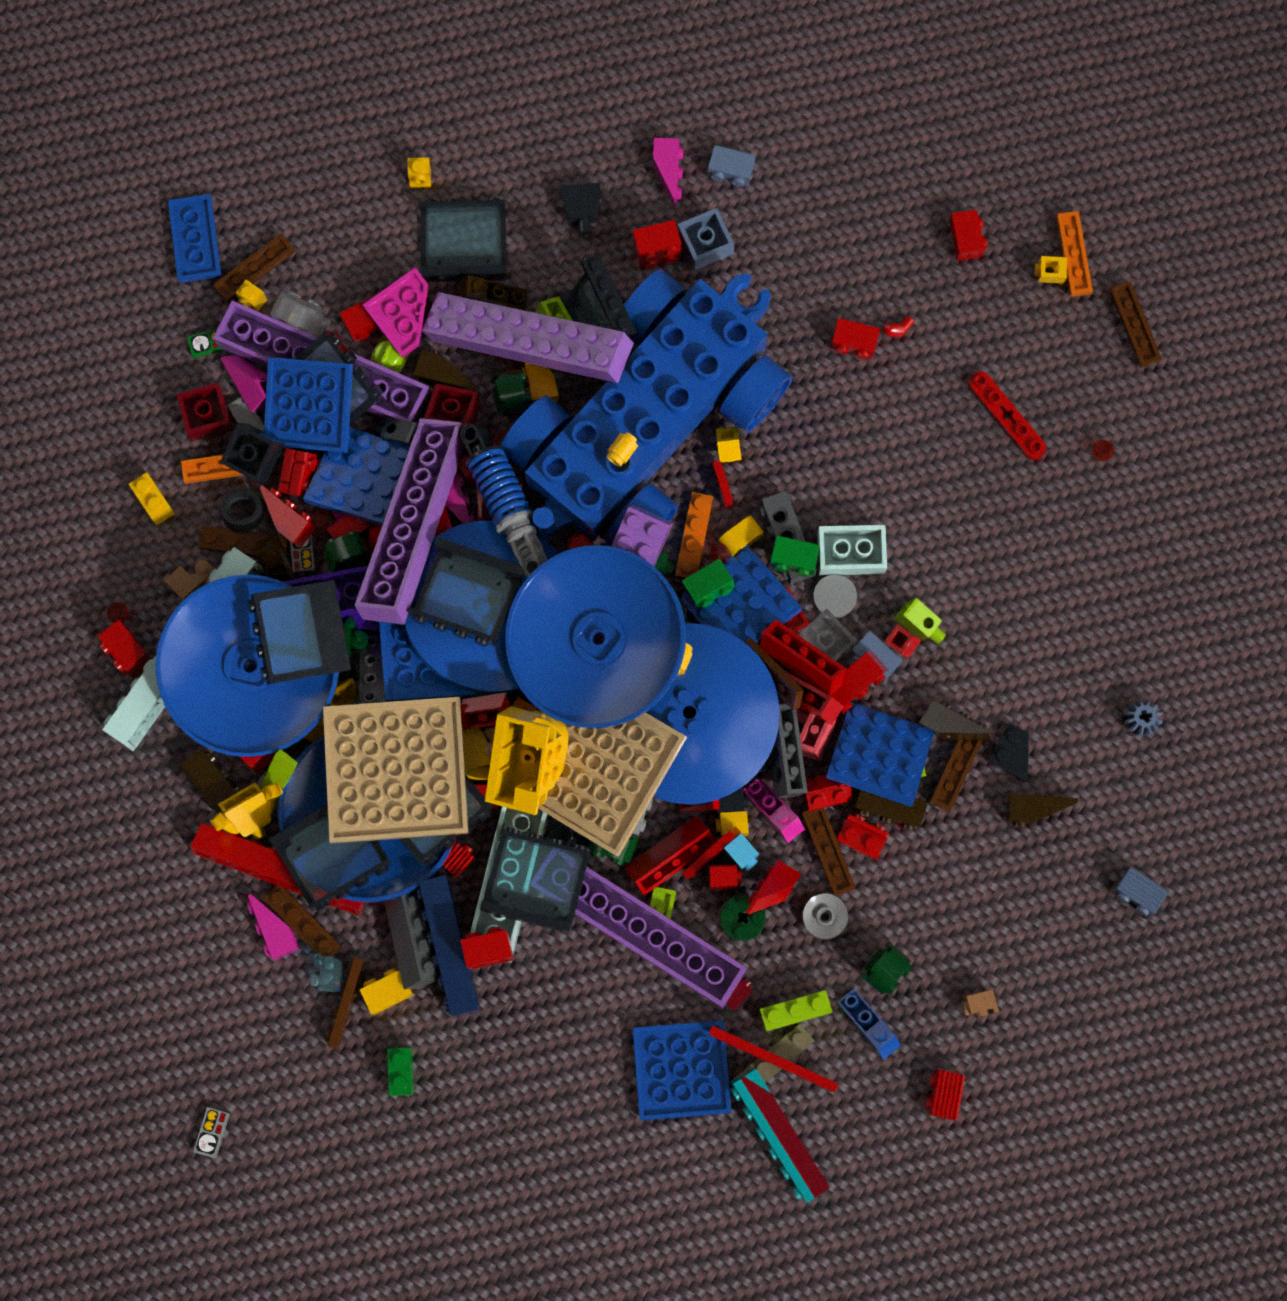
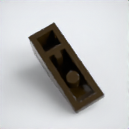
(436, 369)
(1027, 809)

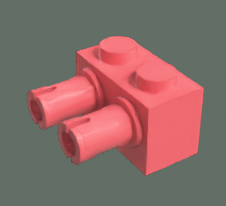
(814, 735)

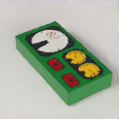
(203, 344)

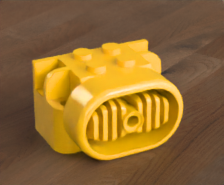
(525, 759)

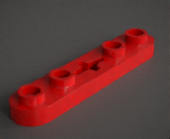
(1021, 432)

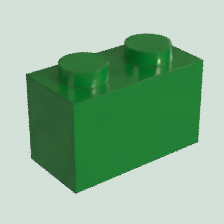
(794, 556)
(708, 584)
(400, 1071)

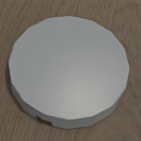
(835, 594)

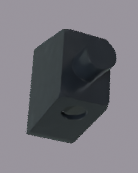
(581, 205)
(396, 431)

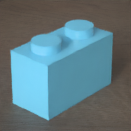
(741, 853)

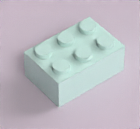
(852, 550)

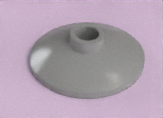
(825, 904)

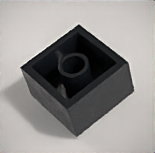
(252, 452)

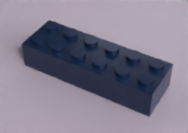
(446, 937)

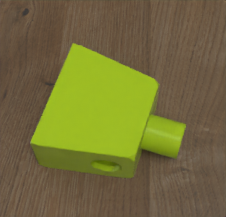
(912, 618)

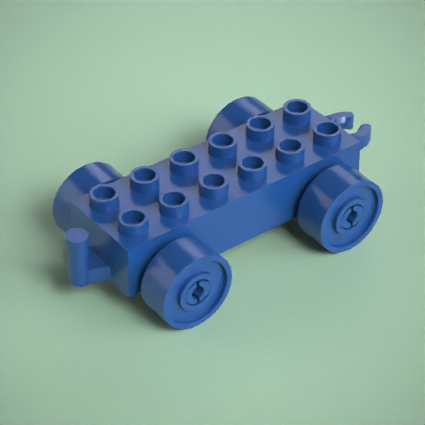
(686, 361)

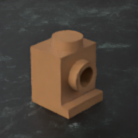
(980, 1003)

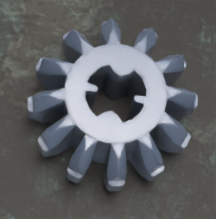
(1144, 710)

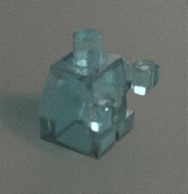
(330, 974)

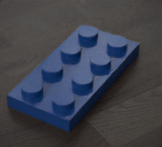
(194, 238)

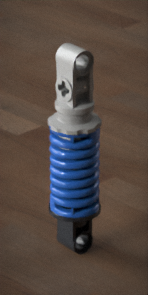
(503, 496)

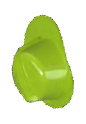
(387, 356)

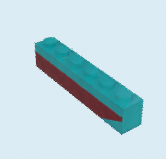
(780, 1135)

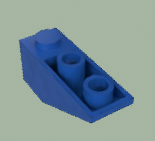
(869, 1024)

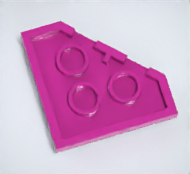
(400, 311)

